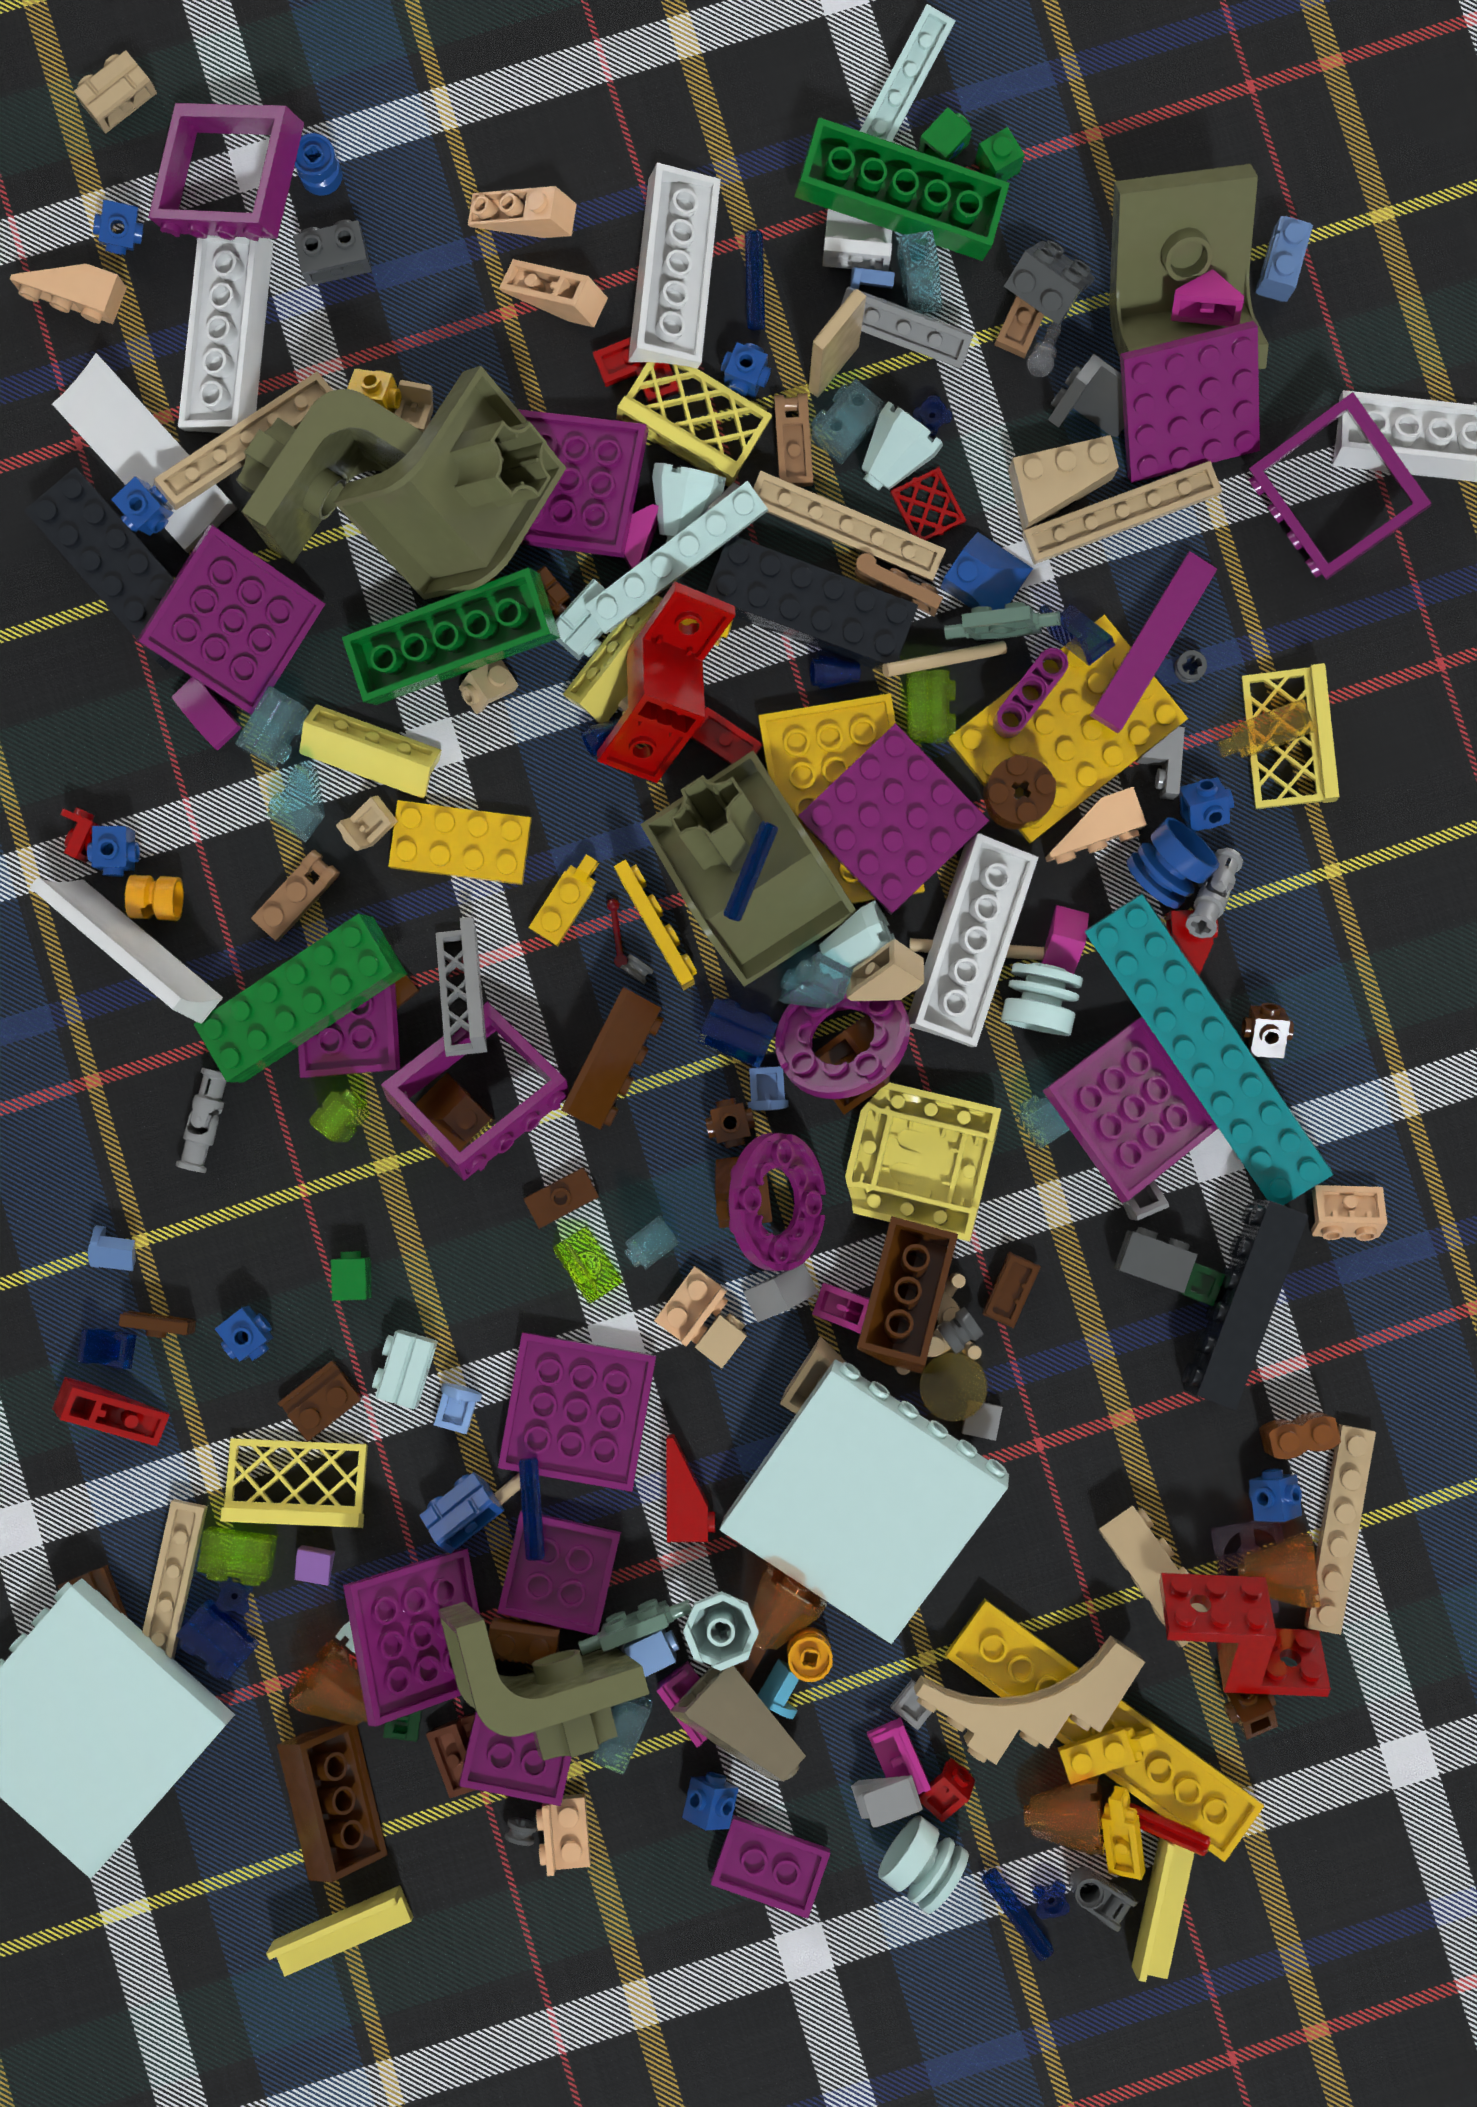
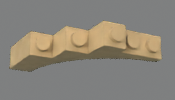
(993, 1722)

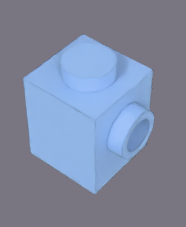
(653, 1651)

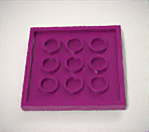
(1191, 401)
(598, 489)
(230, 620)
(893, 819)
(1130, 1109)
(578, 1410)
(401, 1635)

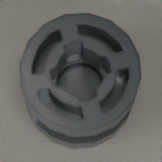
(960, 1330)

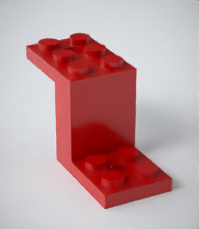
(666, 683)
(1244, 1634)

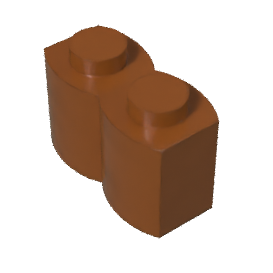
(1306, 1432)

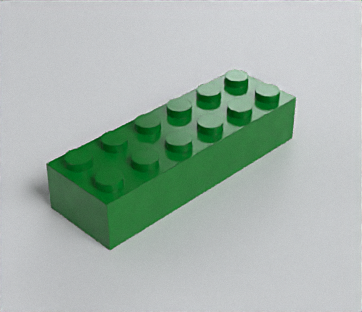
(901, 189)
(451, 637)
(300, 998)

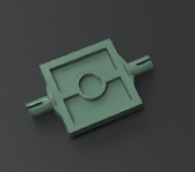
(1001, 623)
(626, 1628)

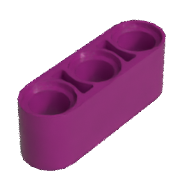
(1038, 679)

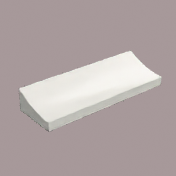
(674, 267)
(225, 333)
(1426, 435)
(136, 445)
(972, 940)
(130, 947)

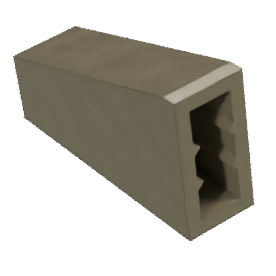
(739, 1722)

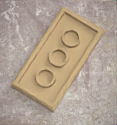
(836, 342)

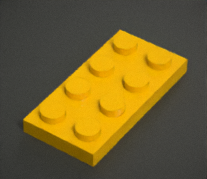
(460, 842)
(650, 913)

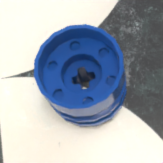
(1172, 863)

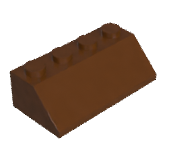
(612, 1060)
(907, 1294)
(332, 1801)

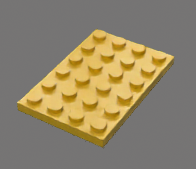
(1064, 735)
(814, 747)

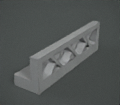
(914, 330)
(471, 983)

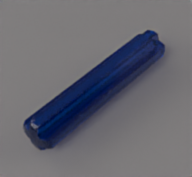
(755, 280)
(750, 871)
(531, 1509)
(1017, 1914)

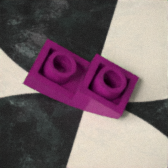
(206, 713)

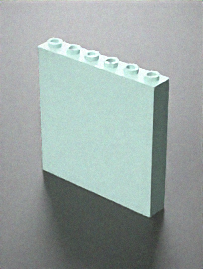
(865, 1501)
(95, 1725)

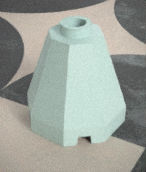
(897, 448)
(683, 496)
(858, 936)
(720, 1643)

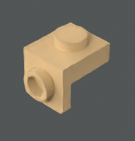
(415, 404)
(487, 685)
(367, 824)

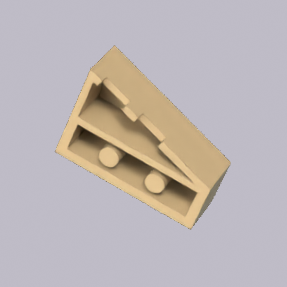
(1059, 476)

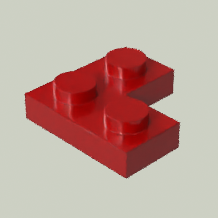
(614, 367)

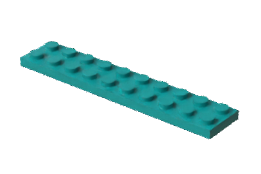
(1208, 1051)

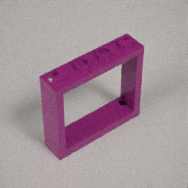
(187, 121)
(1388, 456)
(500, 1136)

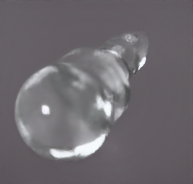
(1041, 360)

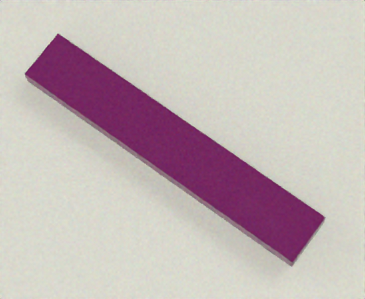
(1153, 642)

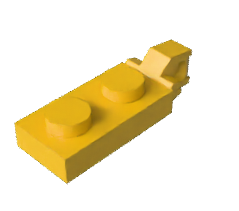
(565, 901)
(1105, 1752)
(1122, 1836)

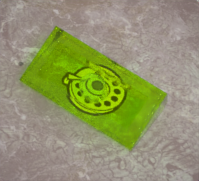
(587, 1265)

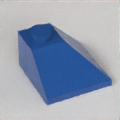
(985, 575)

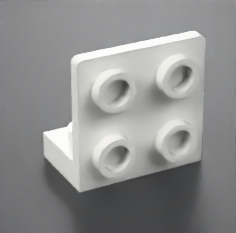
(855, 243)

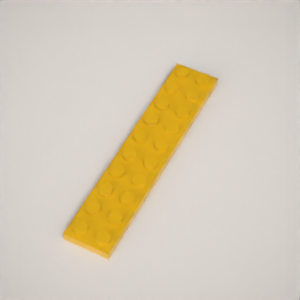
(1166, 1778)

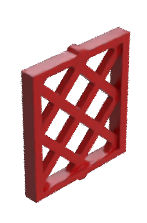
(916, 483)

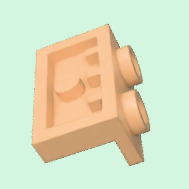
(1348, 1212)
(691, 1307)
(564, 1834)

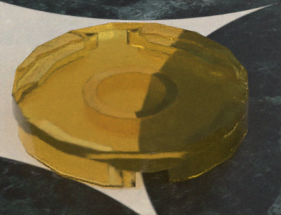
(953, 1387)

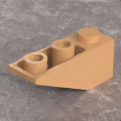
(528, 212)
(75, 287)
(1108, 819)

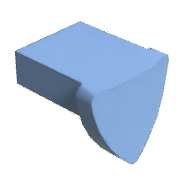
(456, 1407)

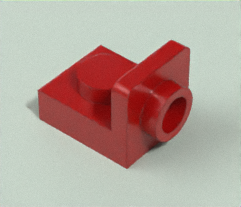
(78, 838)
(948, 1790)

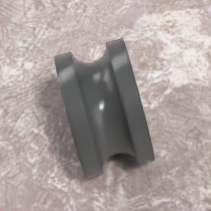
(1182, 660)
(636, 969)
(520, 1831)

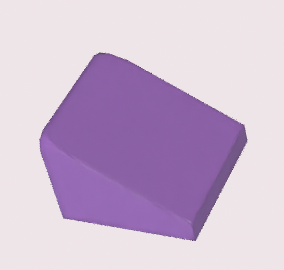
(314, 1565)

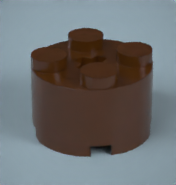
(1038, 792)

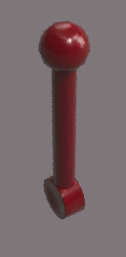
(613, 905)

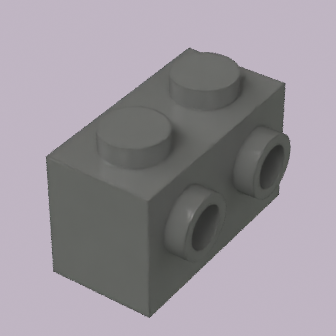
(332, 252)
(1155, 1260)

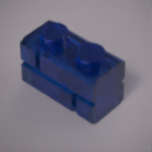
(737, 1032)
(216, 1640)

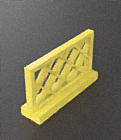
(685, 443)
(1320, 741)
(288, 1513)

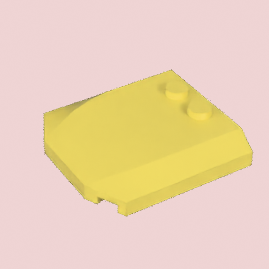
(921, 1158)

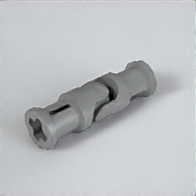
(1214, 895)
(205, 1113)

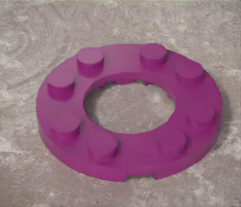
(846, 1080)
(806, 1178)

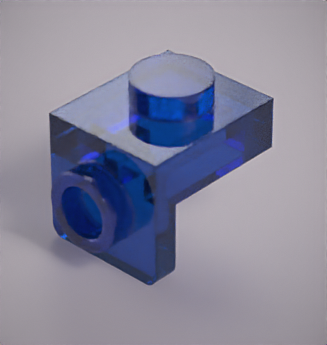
(107, 1347)

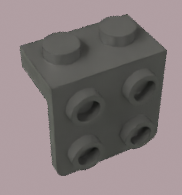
(1049, 280)
(1095, 394)

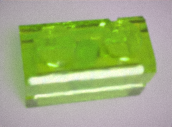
(929, 706)
(340, 1115)
(237, 1555)

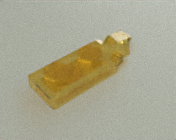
(1269, 730)

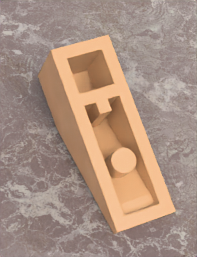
(555, 291)

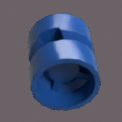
(318, 165)

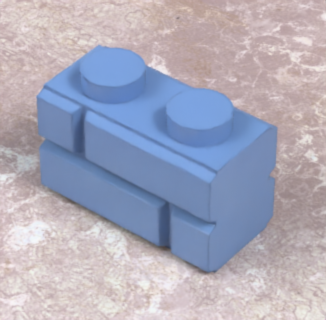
(1284, 258)

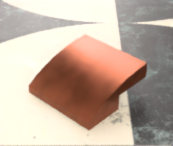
(449, 1749)

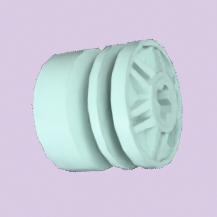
(1041, 999)
(923, 1865)

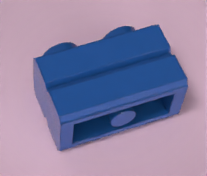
(461, 1512)

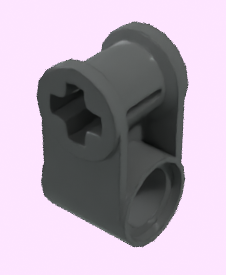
(1105, 1901)

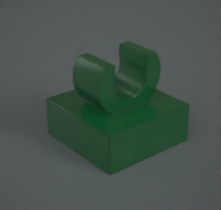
(1204, 1284)
(404, 1728)

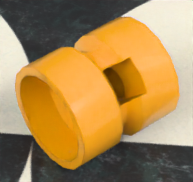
(150, 897)
(809, 1655)

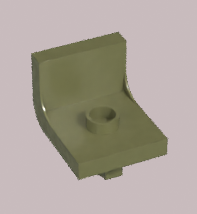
(1171, 234)
(304, 469)
(460, 494)
(704, 849)
(560, 1701)

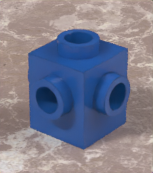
(113, 214)
(746, 380)
(142, 507)
(1205, 804)
(113, 850)
(234, 1339)
(1275, 1496)
(710, 1802)

